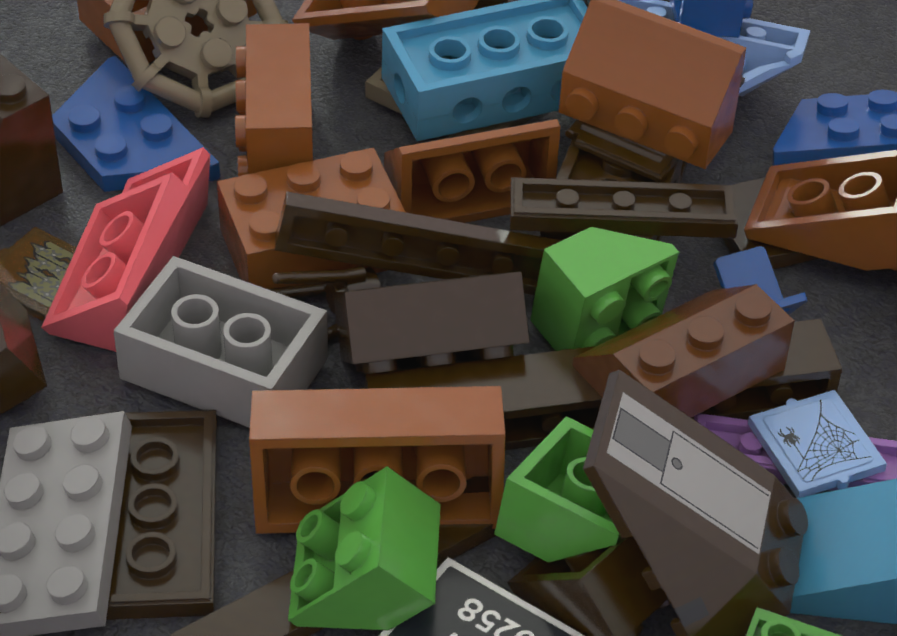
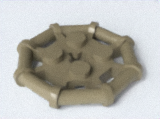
(183, 52)

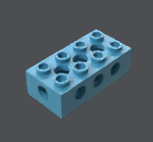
(480, 64)

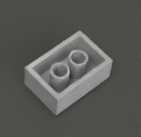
(218, 340)

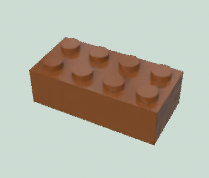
(325, 440)

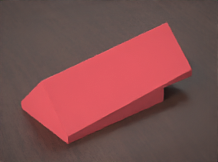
(127, 248)

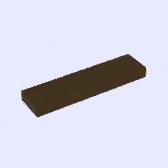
(623, 207)

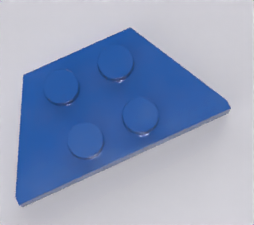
(839, 127)
(120, 130)

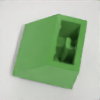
(600, 287)
(367, 557)

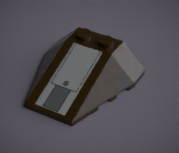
(701, 511)

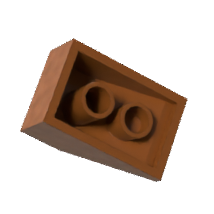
(831, 209)

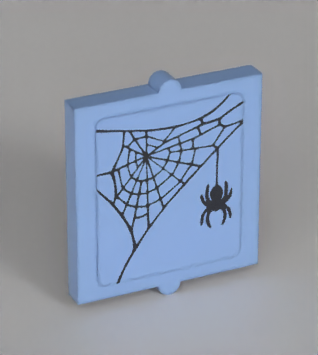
(816, 444)

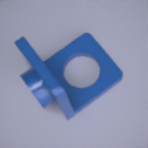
(753, 268)

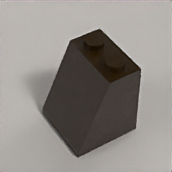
(27, 145)

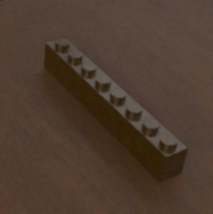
(547, 388)

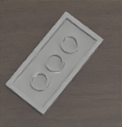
(60, 522)

